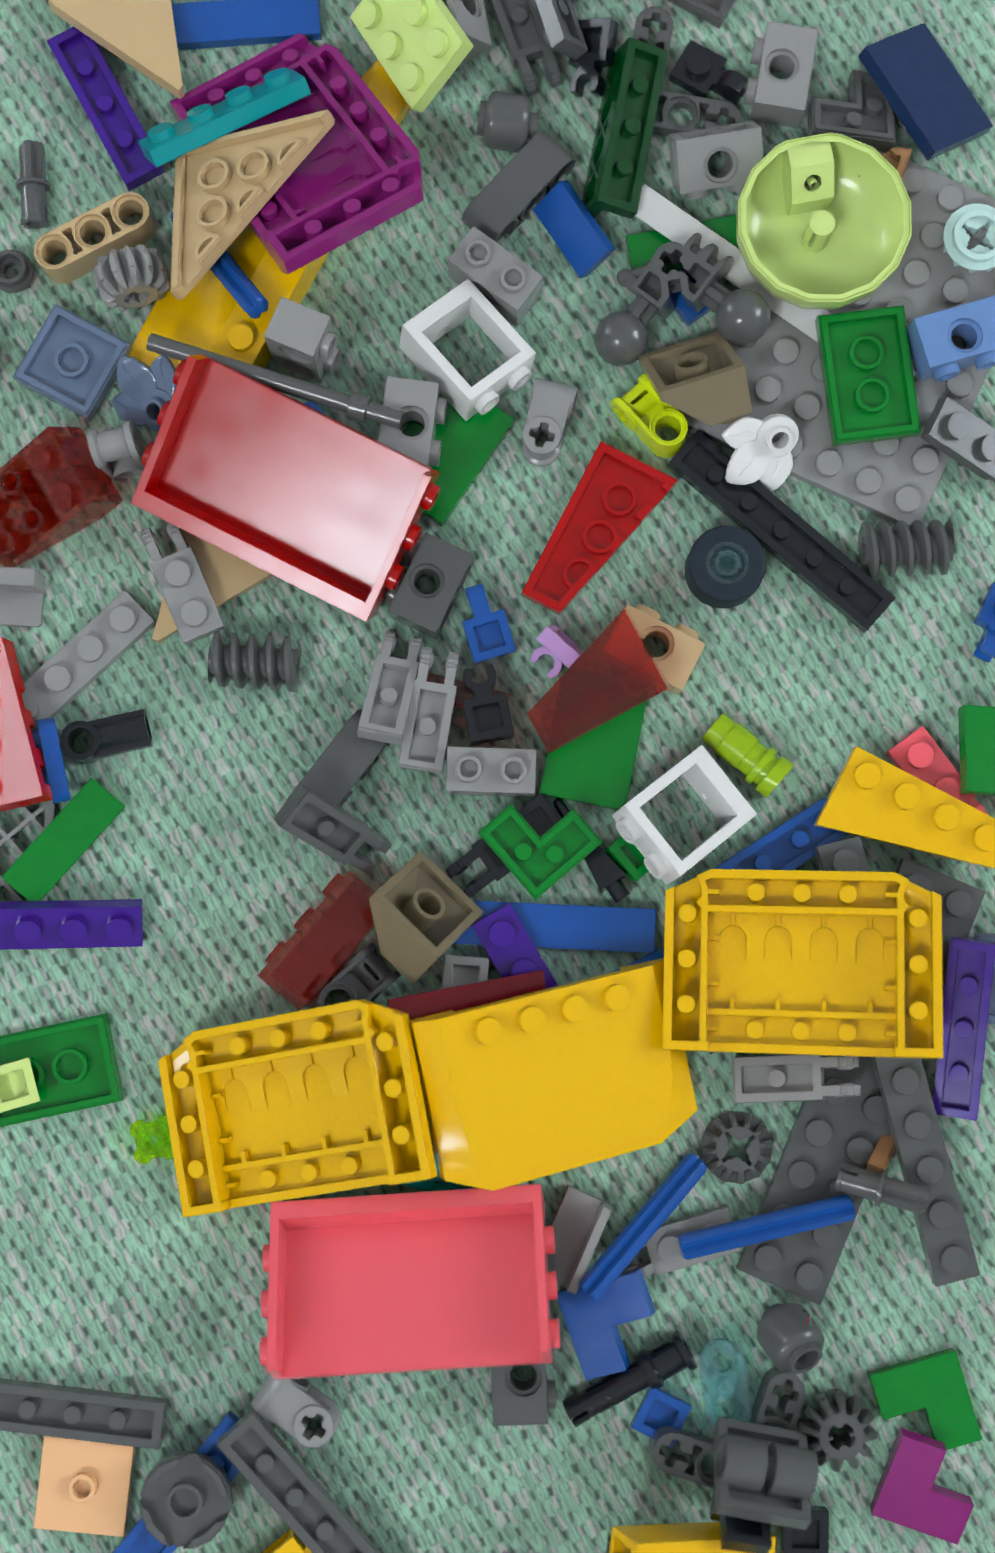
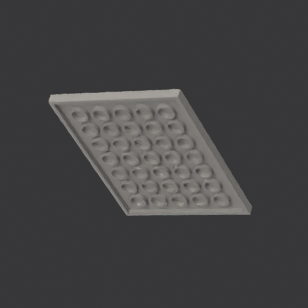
(786, 373)

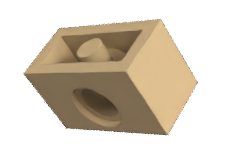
(680, 641)

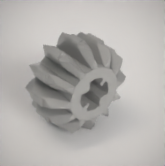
(131, 277)

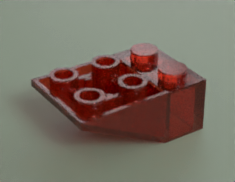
(50, 494)

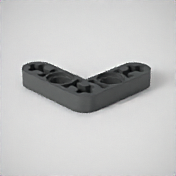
(675, 100)
(685, 1439)

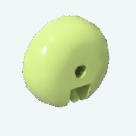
(817, 227)

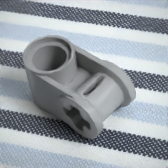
(547, 416)
(117, 451)
(292, 1407)

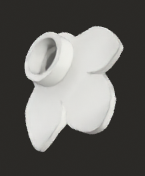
(756, 455)

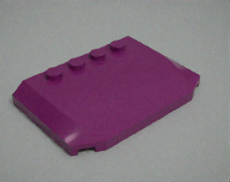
(351, 178)

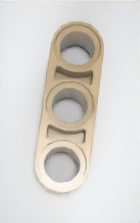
(74, 236)

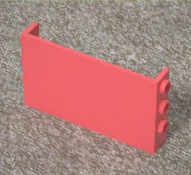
(408, 1283)

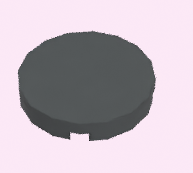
(185, 1499)

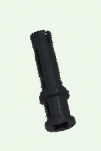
(648, 1371)

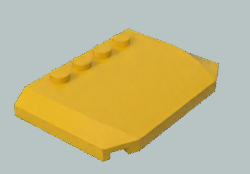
(803, 964)
(551, 1079)
(296, 1107)

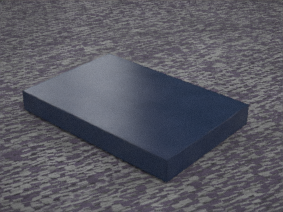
(925, 91)

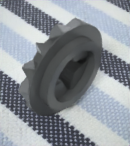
(715, 1145)

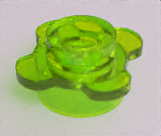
(145, 1149)

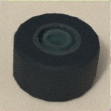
(717, 580)

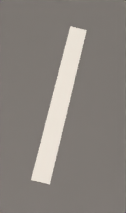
(680, 226)

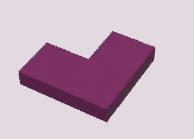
(909, 1493)

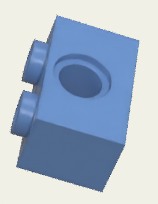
(932, 343)

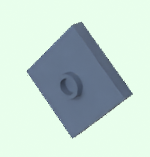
(72, 362)

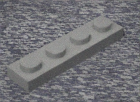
(85, 657)

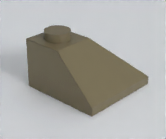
(700, 379)
(419, 916)

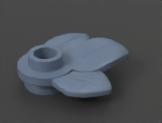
(143, 389)

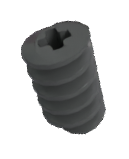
(906, 546)
(254, 662)

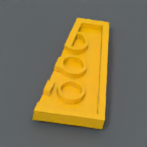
(899, 809)

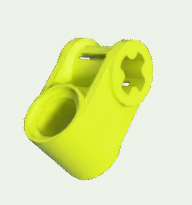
(646, 413)

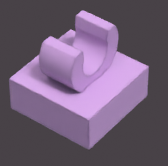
(558, 646)

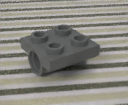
(763, 1473)

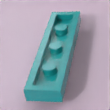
(210, 122)

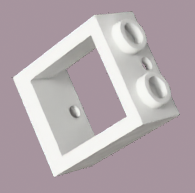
(441, 318)
(714, 790)

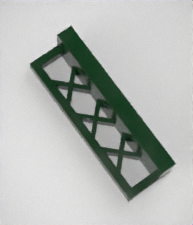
(624, 129)

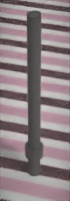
(358, 406)

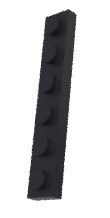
(783, 534)

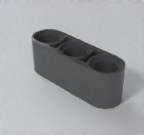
(518, 186)
(343, 763)

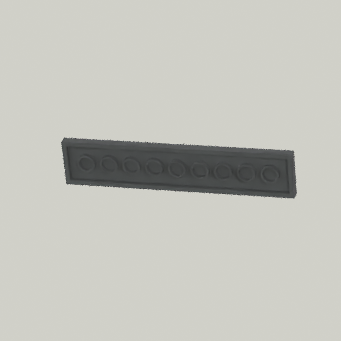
(838, 1133)

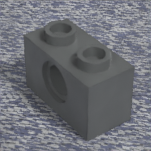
(429, 611)
(521, 1401)

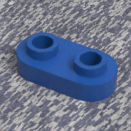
(48, 742)

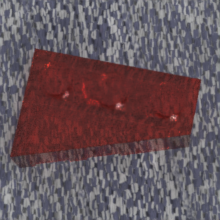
(599, 686)
(322, 941)

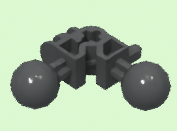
(739, 314)

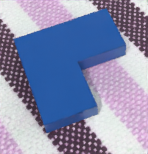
(595, 1323)

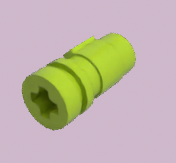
(745, 752)

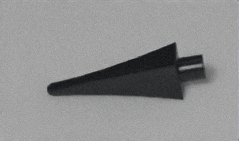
(602, 867)

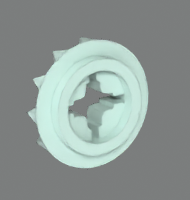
(971, 219)

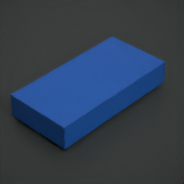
(573, 229)

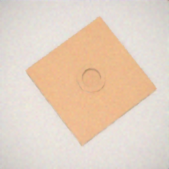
(84, 1487)

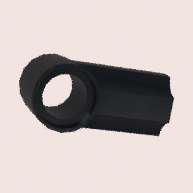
(110, 734)

